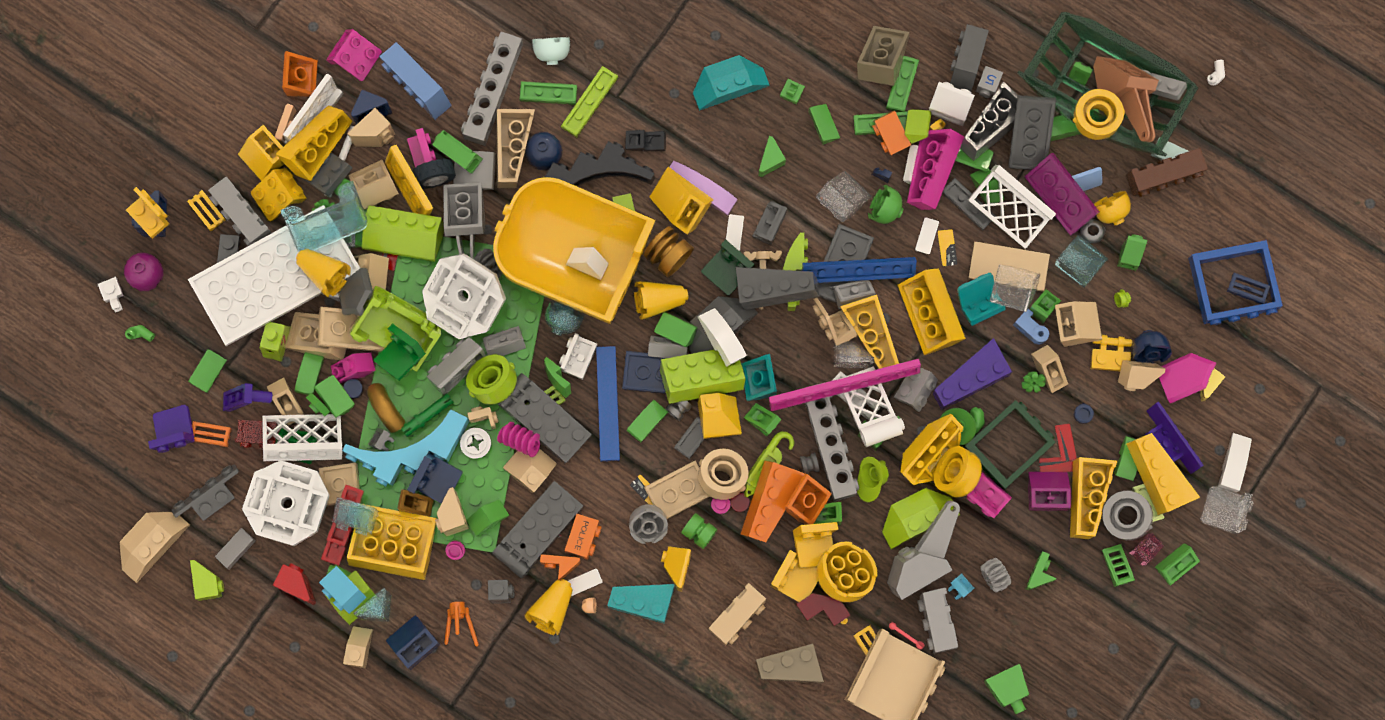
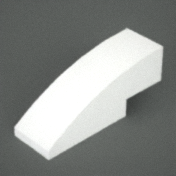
(722, 337)
(1235, 463)

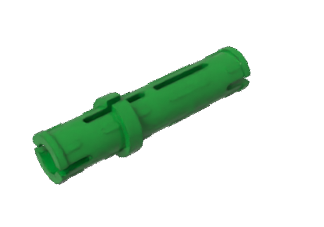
(426, 415)

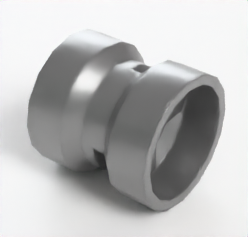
(678, 409)

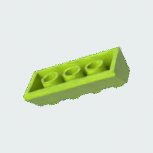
(402, 233)

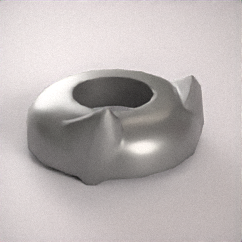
(1089, 238)

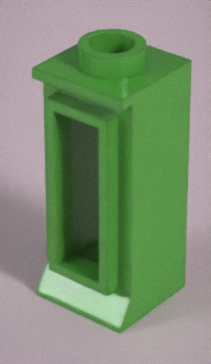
(457, 151)

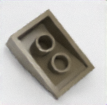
(882, 55)

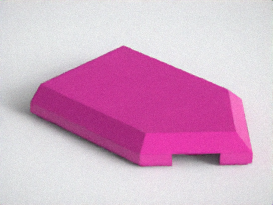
(1186, 376)

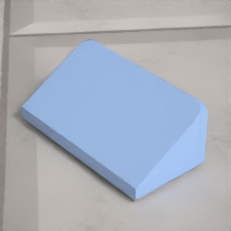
(1089, 179)

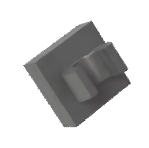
(379, 439)

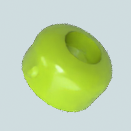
(491, 379)

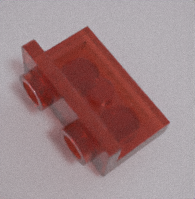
(251, 433)

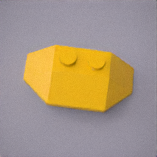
(929, 446)

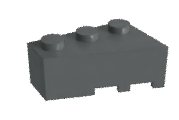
(968, 57)

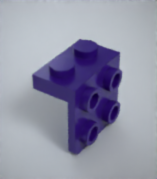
(172, 429)

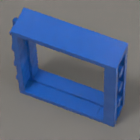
(1232, 252)

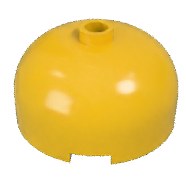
(846, 572)

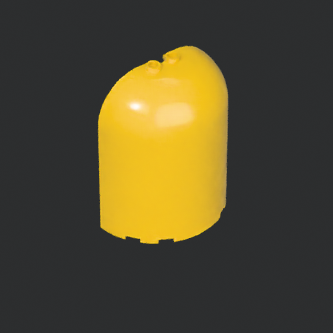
(553, 219)

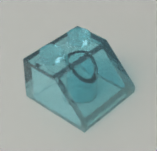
(354, 516)

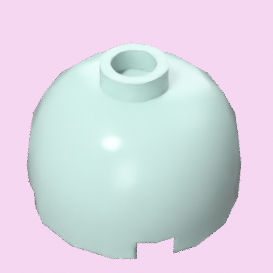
(551, 49)

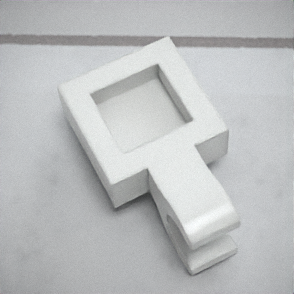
(111, 292)

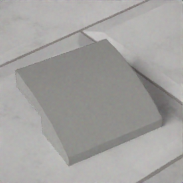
(483, 173)

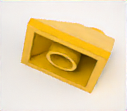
(718, 415)
(676, 565)

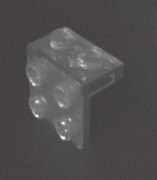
(1226, 510)

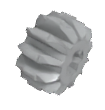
(995, 575)

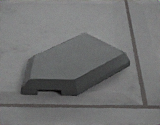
(355, 293)

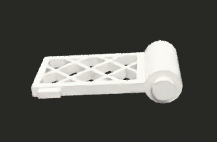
(878, 429)

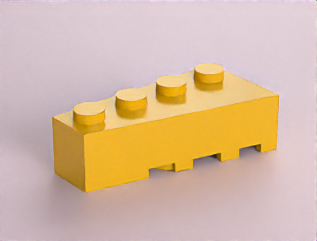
(872, 330)

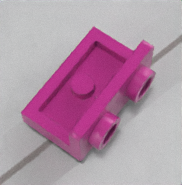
(420, 148)
(989, 496)

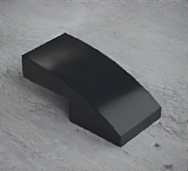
(645, 141)

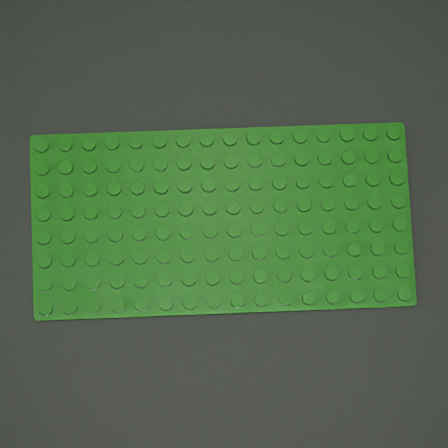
(483, 477)

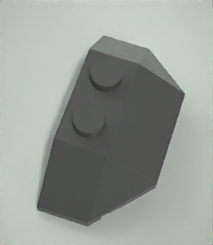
(731, 312)

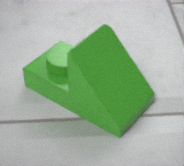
(762, 419)
(1037, 577)

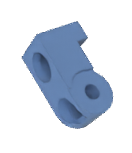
(1031, 329)

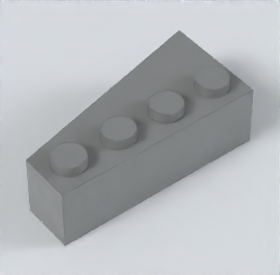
(239, 211)

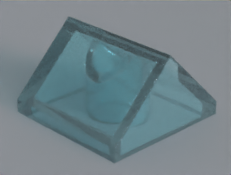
(376, 608)

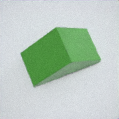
(772, 158)
(978, 177)
(1044, 306)
(830, 513)
(487, 517)

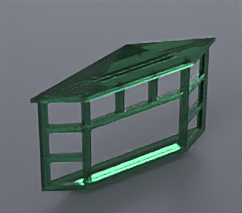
(1120, 48)

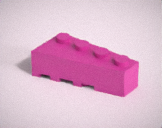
(933, 167)

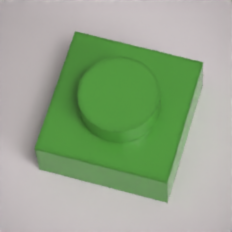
(316, 405)

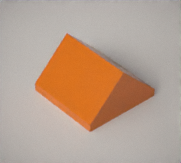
(299, 75)

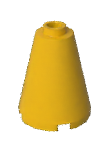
(323, 271)
(658, 298)
(551, 608)

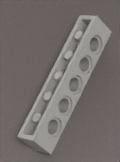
(480, 133)
(838, 490)

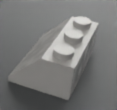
(455, 365)

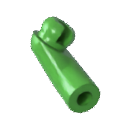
(139, 331)

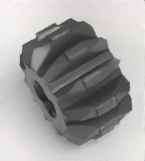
(487, 259)

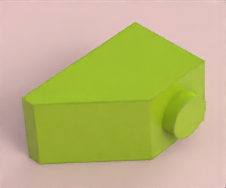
(205, 582)

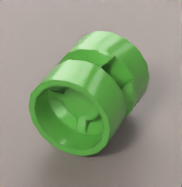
(699, 531)

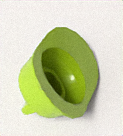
(871, 478)

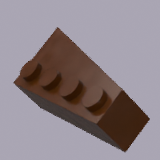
(1166, 172)

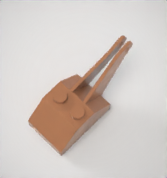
(1132, 89)

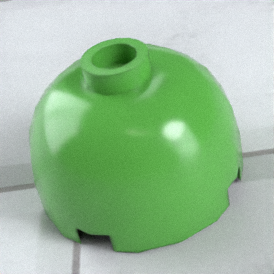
(886, 205)

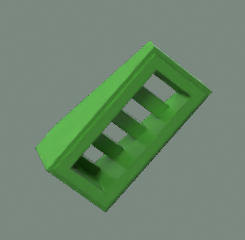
(1117, 582)

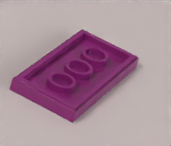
(1061, 194)

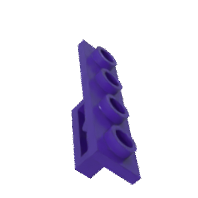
(1172, 439)

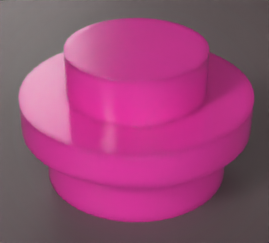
(720, 506)
(455, 550)

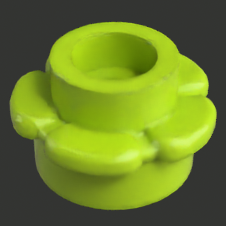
(1122, 299)

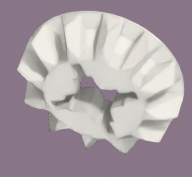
(466, 440)

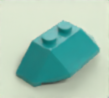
(728, 81)

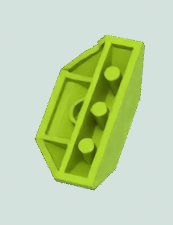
(913, 516)

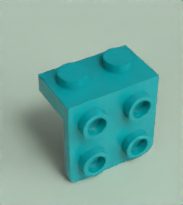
(975, 299)

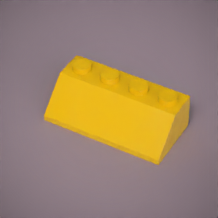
(931, 311)

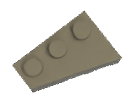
(792, 665)

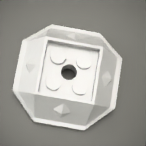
(449, 307)
(266, 500)

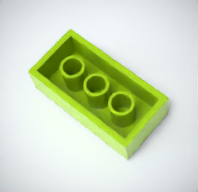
(699, 374)

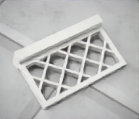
(323, 95)
(1018, 191)
(302, 449)

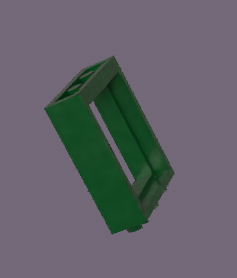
(1033, 422)

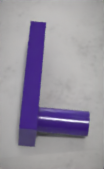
(244, 395)

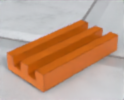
(226, 437)

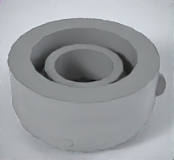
(1116, 504)

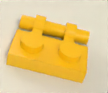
(1107, 359)

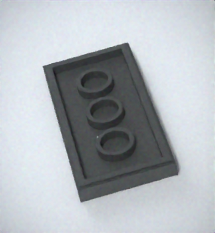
(1031, 131)
(845, 246)

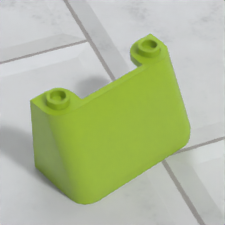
(387, 308)

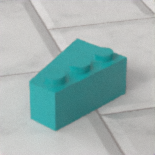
(643, 601)

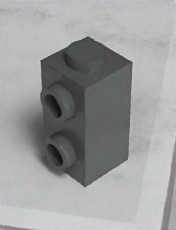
(500, 591)

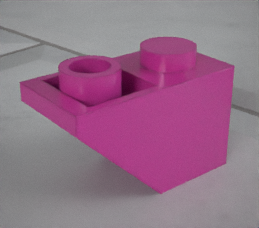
(353, 367)

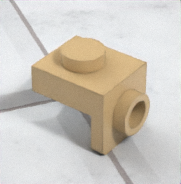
(480, 414)

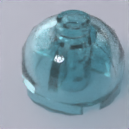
(562, 318)

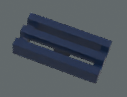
(1230, 289)

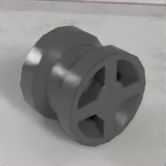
(809, 463)

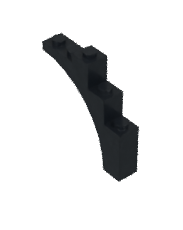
(609, 164)

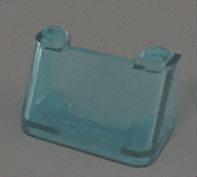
(327, 224)

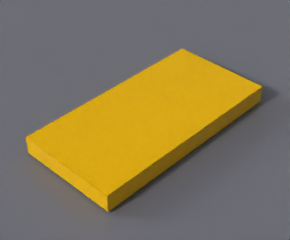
(407, 182)

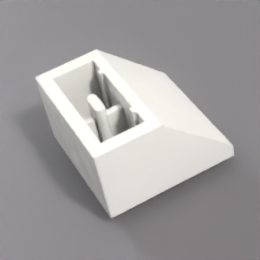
(951, 103)

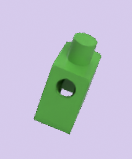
(1009, 688)

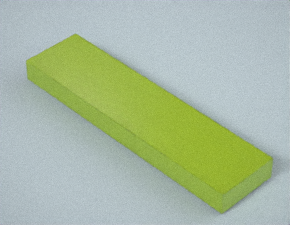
(589, 101)

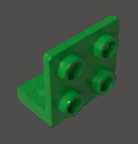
(400, 353)

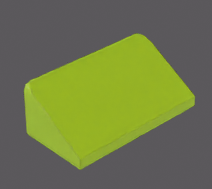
(917, 125)

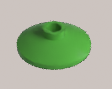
(967, 422)

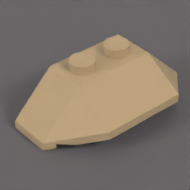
(149, 541)

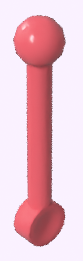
(920, 645)

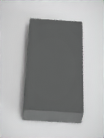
(691, 439)

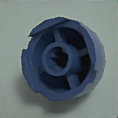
(543, 150)
(1151, 347)

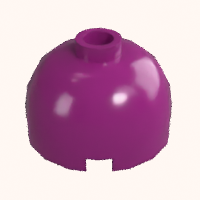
(143, 271)

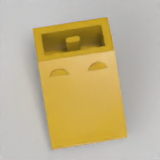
(680, 201)

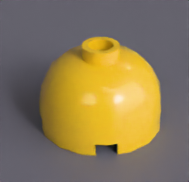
(1113, 208)

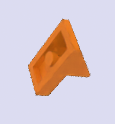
(565, 564)

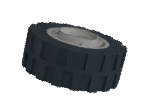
(434, 173)

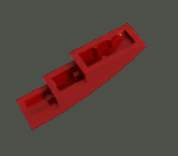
(337, 538)

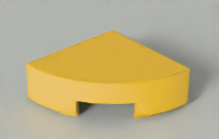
(938, 125)

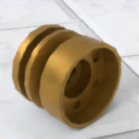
(671, 254)

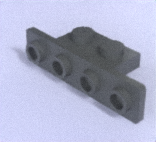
(209, 497)

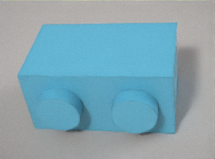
(344, 592)

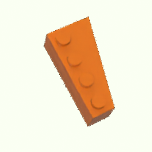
(769, 499)

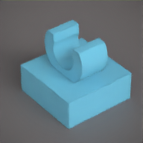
(962, 585)

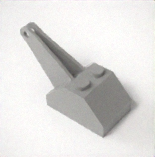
(464, 212)
(925, 563)

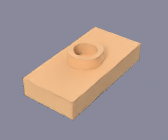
(286, 119)

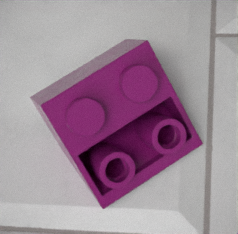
(1049, 491)

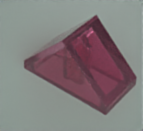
(1147, 549)

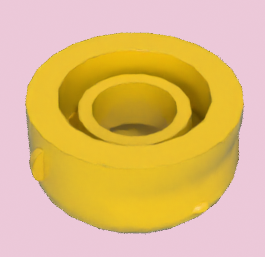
(1104, 101)
(957, 472)

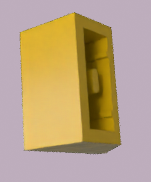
(260, 152)

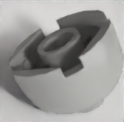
(648, 524)

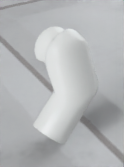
(1219, 73)

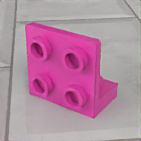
(354, 54)

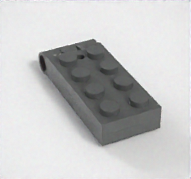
(556, 428)
(538, 529)

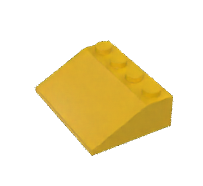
(397, 545)

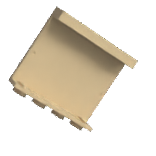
(894, 679)

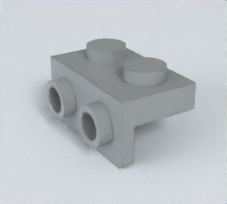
(916, 389)

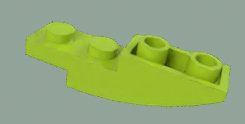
(795, 259)

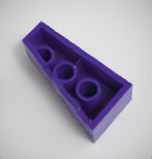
(978, 373)

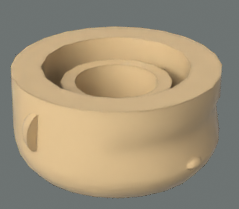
(728, 462)

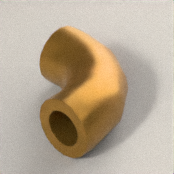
(384, 407)

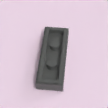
(959, 197)

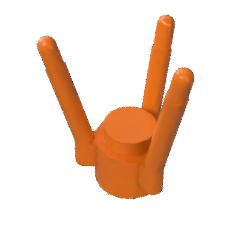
(456, 612)

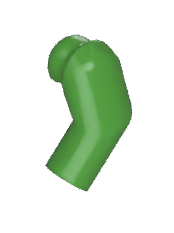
(978, 416)

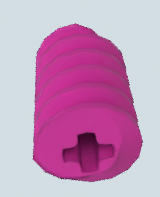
(519, 439)

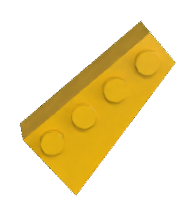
(314, 143)
(1160, 475)
(1089, 493)

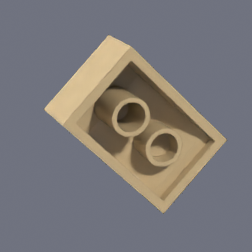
(304, 337)

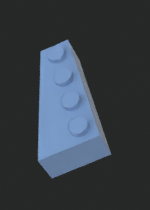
(415, 80)

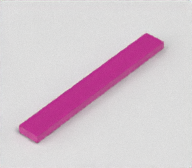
(844, 385)

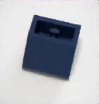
(412, 642)

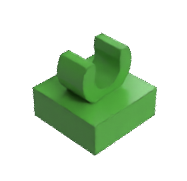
(1080, 73)
(792, 91)

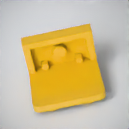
(277, 193)

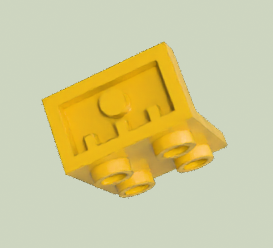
(148, 214)
(813, 542)
(795, 581)

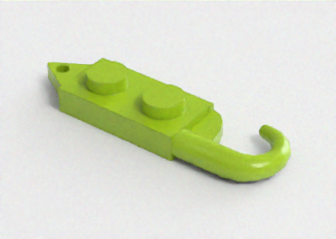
(770, 454)

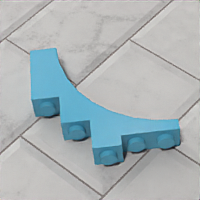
(389, 463)

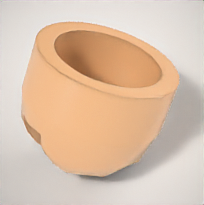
(589, 605)

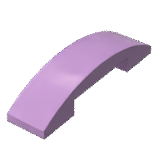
(722, 200)

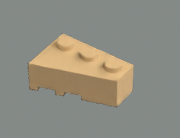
(738, 615)

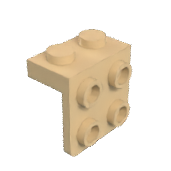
(836, 325)

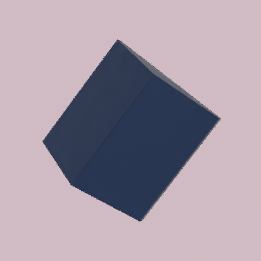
(366, 103)

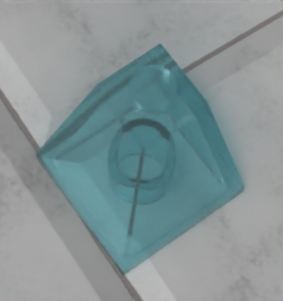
(1081, 261)

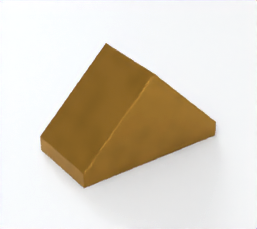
(415, 503)

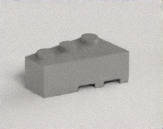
(937, 621)

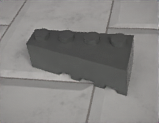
(992, 124)
(773, 287)

